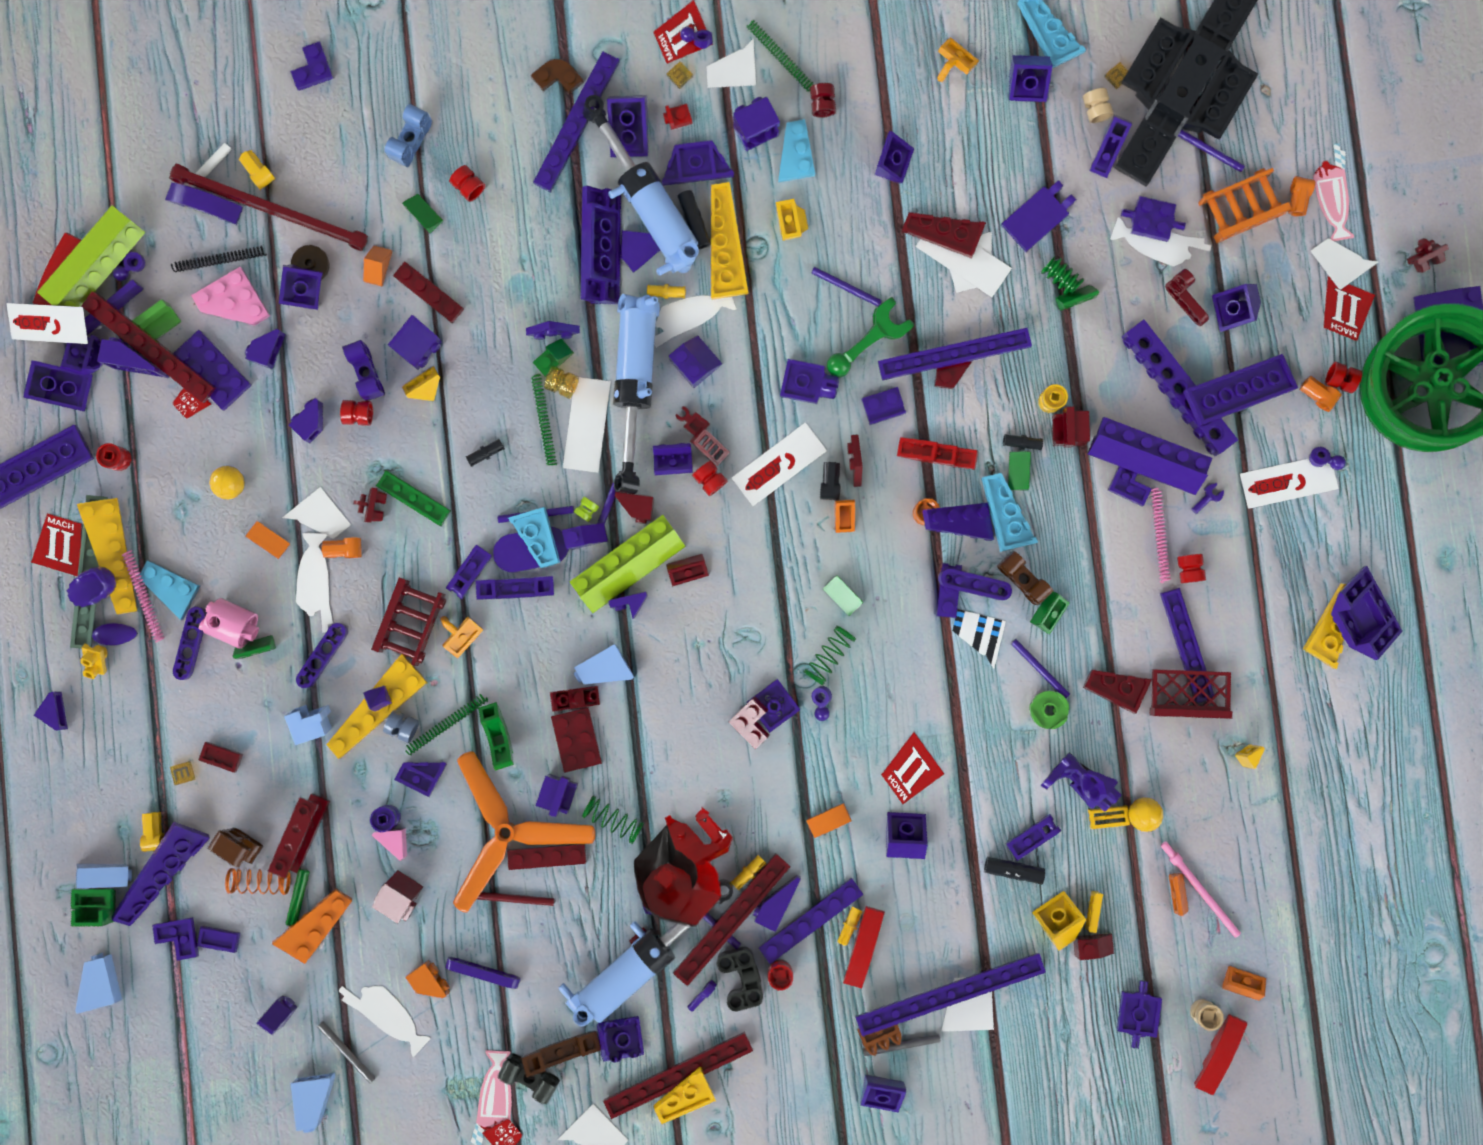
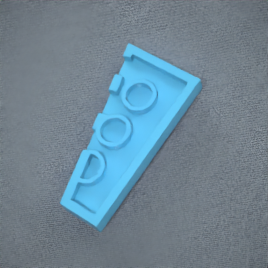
(1049, 32)
(1006, 515)

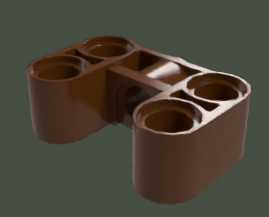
(1035, 589)
(235, 846)

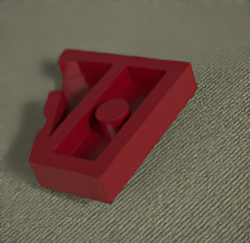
(948, 376)
(855, 462)

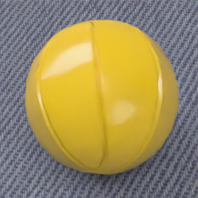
(227, 482)
(1145, 814)

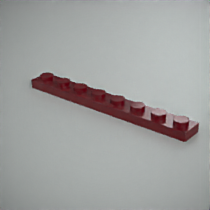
(148, 346)
(731, 919)
(668, 1079)

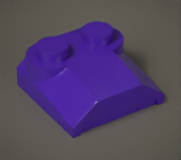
(300, 287)

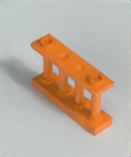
(1242, 223)

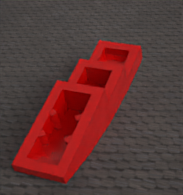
(63, 249)
(937, 453)
(863, 947)
(1221, 1054)

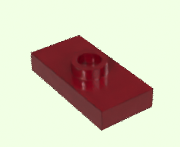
(220, 757)

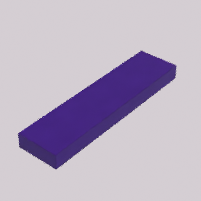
(118, 300)

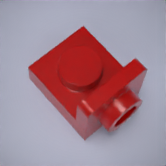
(677, 116)

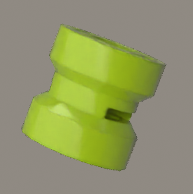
(584, 513)

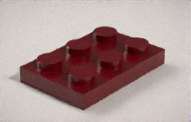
(576, 739)

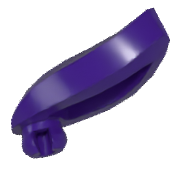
(114, 634)

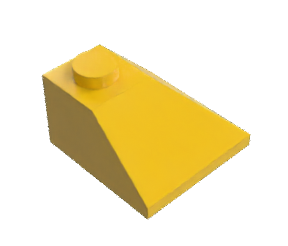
(1060, 920)

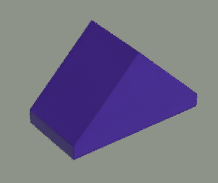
(52, 711)

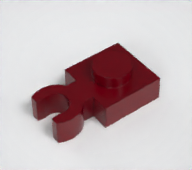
(693, 422)

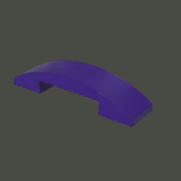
(204, 202)
(514, 588)

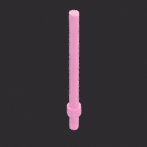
(1176, 859)

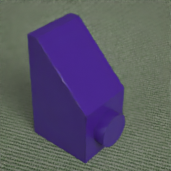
(265, 349)
(584, 536)
(277, 1014)

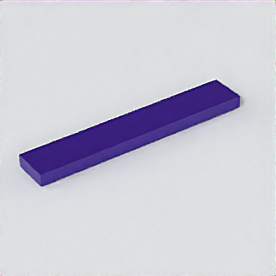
(1185, 640)

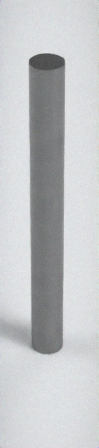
(907, 1044)
(346, 1052)

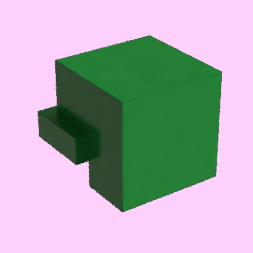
(92, 906)

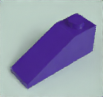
(1110, 145)
(774, 906)

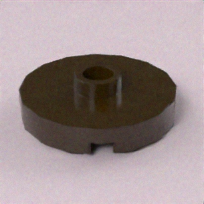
(311, 253)

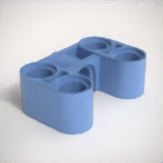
(417, 125)

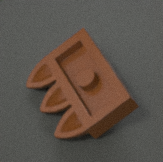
(882, 1038)

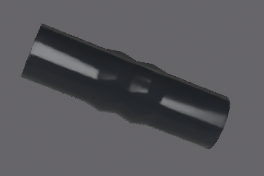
(693, 218)
(1014, 870)

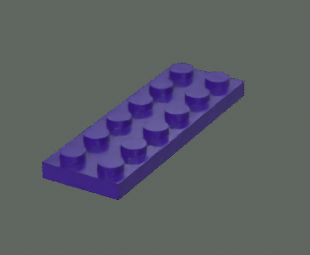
(1240, 389)
(42, 464)

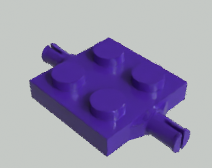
(1153, 219)
(1139, 1014)

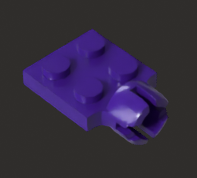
(807, 382)

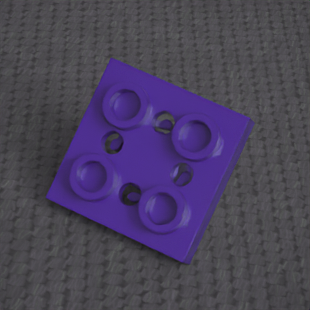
(788, 707)

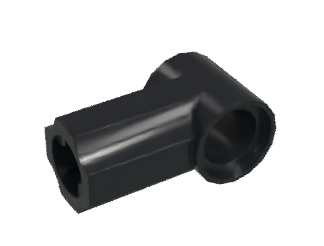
(830, 485)

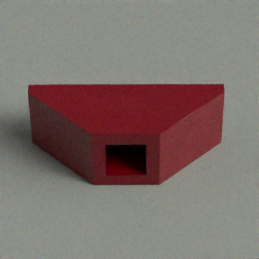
(574, 698)

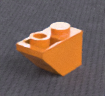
(427, 981)

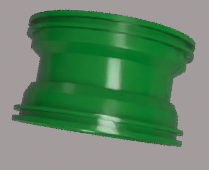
(1387, 416)

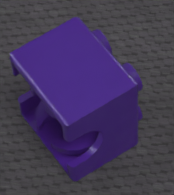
(756, 123)

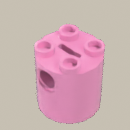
(230, 623)

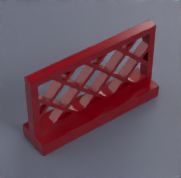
(1188, 710)

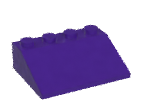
(1453, 344)

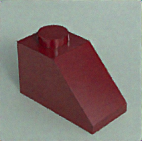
(637, 506)
(1093, 946)

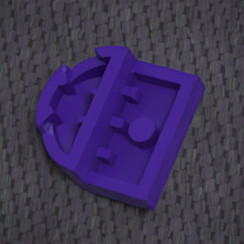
(82, 357)

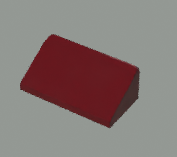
(687, 570)

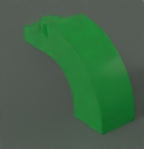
(497, 735)

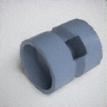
(402, 727)

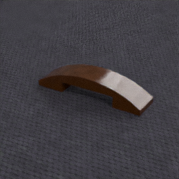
(560, 1052)

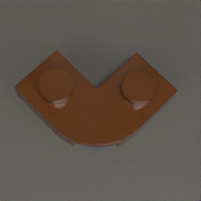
(557, 70)

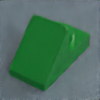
(554, 356)

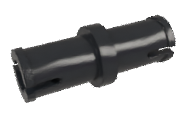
(1023, 442)
(485, 452)

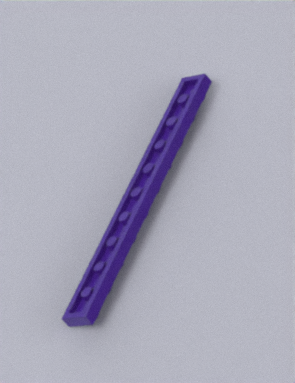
(950, 994)

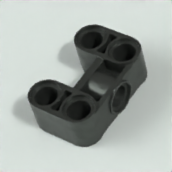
(749, 978)
(543, 1085)

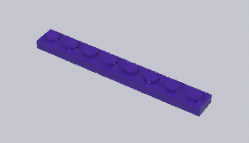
(575, 123)
(954, 354)

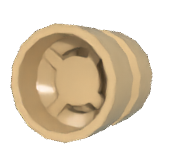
(1097, 104)
(1206, 1014)

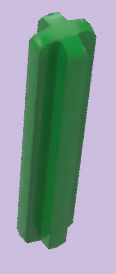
(297, 897)

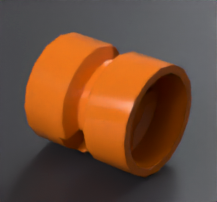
(924, 504)

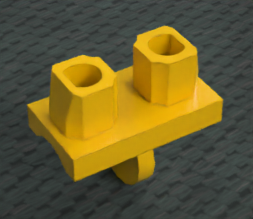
(93, 660)

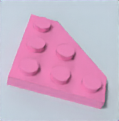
(232, 299)

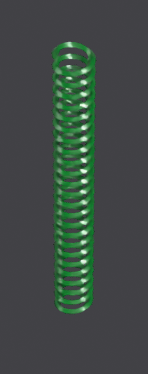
(754, 25)
(541, 420)
(452, 722)

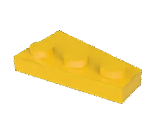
(686, 1097)

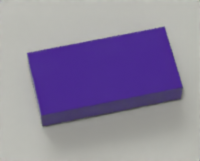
(218, 939)

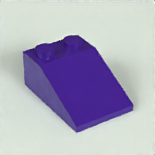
(630, 122)
(415, 343)
(122, 357)
(57, 386)

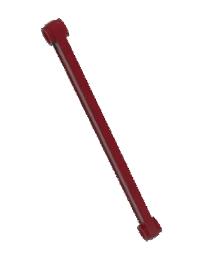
(181, 175)

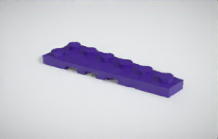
(167, 859)

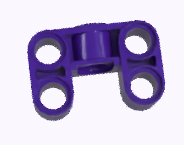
(361, 359)

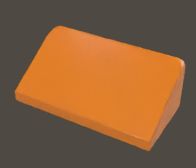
(1178, 893)
(1244, 983)

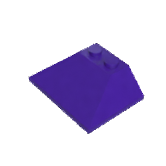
(1365, 616)

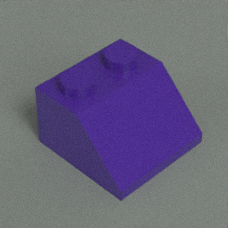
(1029, 78)
(694, 361)
(906, 835)

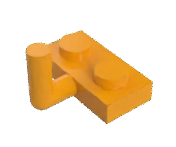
(956, 56)
(461, 636)

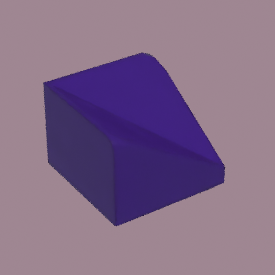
(377, 698)

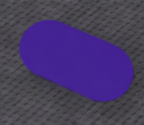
(513, 554)

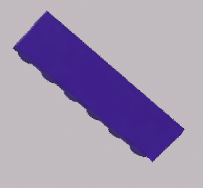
(600, 246)
(1150, 456)

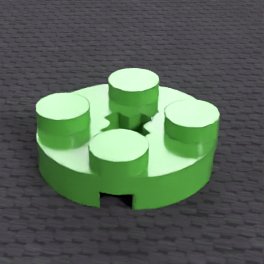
(1060, 710)

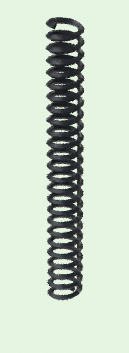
(217, 258)

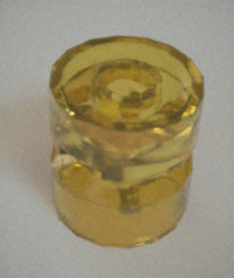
(559, 381)

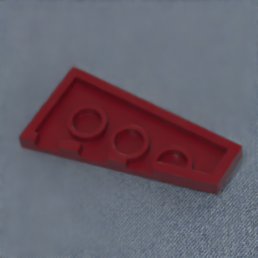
(952, 234)

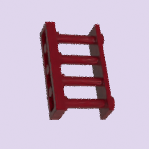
(396, 607)
(298, 835)

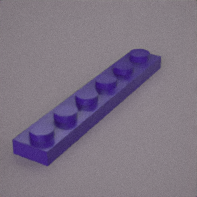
(810, 921)

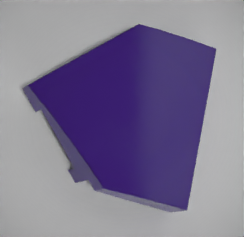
(637, 249)

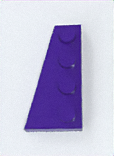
(961, 520)

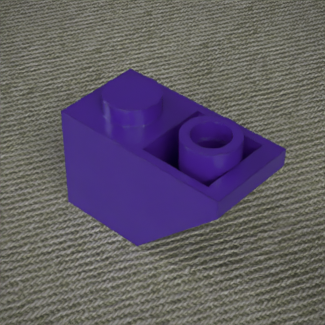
(310, 421)

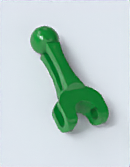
(840, 363)

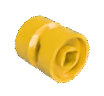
(1053, 398)

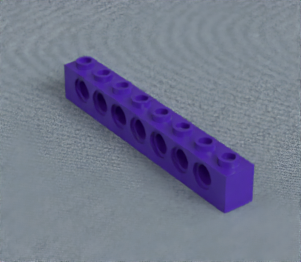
(1179, 377)

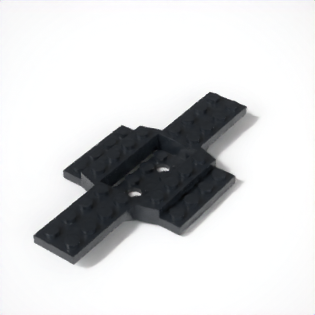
(1170, 112)

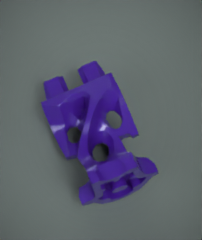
(1090, 785)

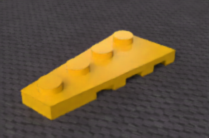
(1326, 639)

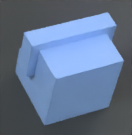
(307, 724)

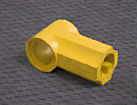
(258, 172)
(152, 831)

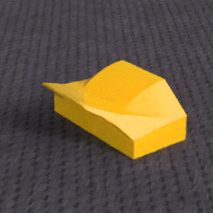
(791, 219)

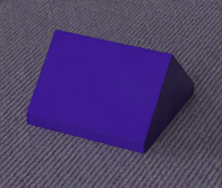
(894, 158)
(882, 1093)

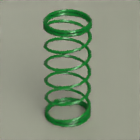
(846, 634)
(588, 809)

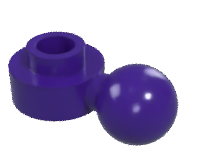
(701, 38)
(122, 272)
(1336, 462)
(821, 712)

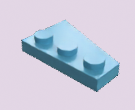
(796, 153)
(538, 536)
(170, 588)

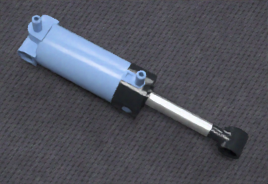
(649, 199)
(634, 375)
(628, 972)

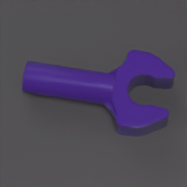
(1209, 496)
(705, 993)

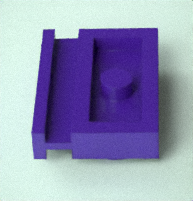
(883, 406)

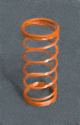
(236, 881)

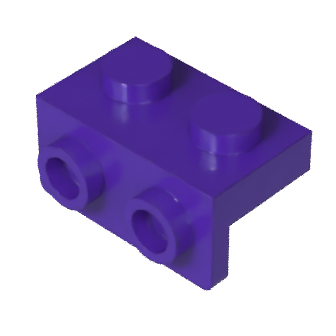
(672, 459)

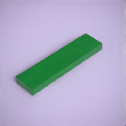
(413, 498)

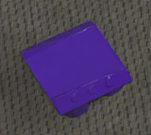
(620, 1039)

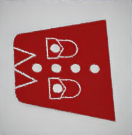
(188, 404)
(503, 1134)

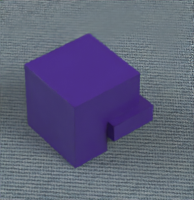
(556, 794)

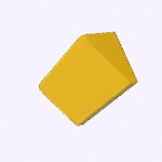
(1250, 756)

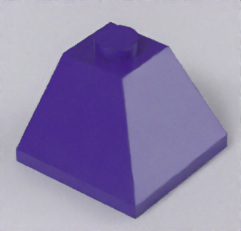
(1237, 306)

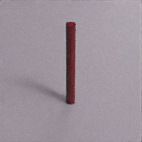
(516, 898)

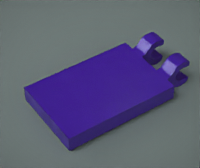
(1037, 216)

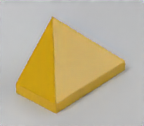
(423, 386)

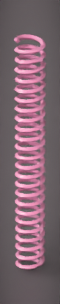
(1158, 532)
(140, 593)

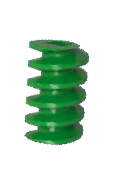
(1062, 275)

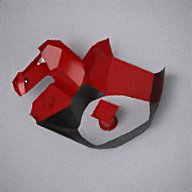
(676, 871)

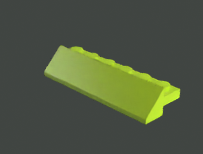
(92, 260)
(627, 564)

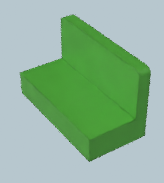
(158, 319)

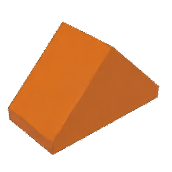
(376, 265)
(844, 515)

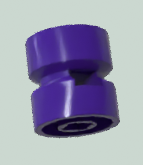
(385, 818)

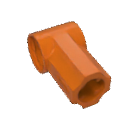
(1301, 191)
(1325, 396)
(342, 548)

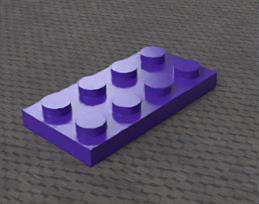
(213, 366)

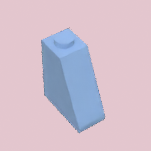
(604, 667)
(102, 875)
(98, 984)
(310, 1100)

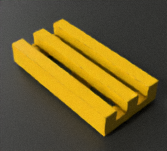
(1092, 818)
(1093, 911)

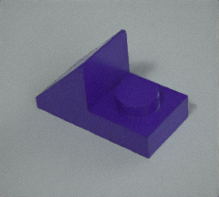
(634, 601)

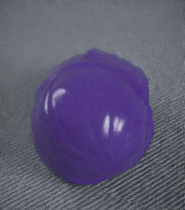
(91, 586)

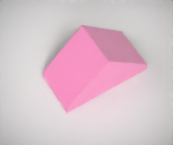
(393, 841)

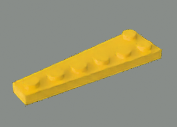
(727, 263)
(107, 538)
(401, 682)

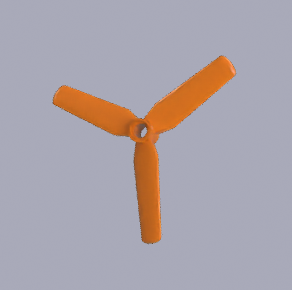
(496, 814)

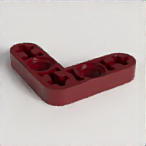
(1177, 289)

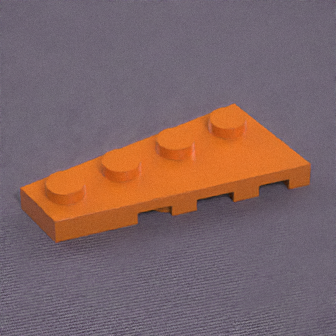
(307, 934)

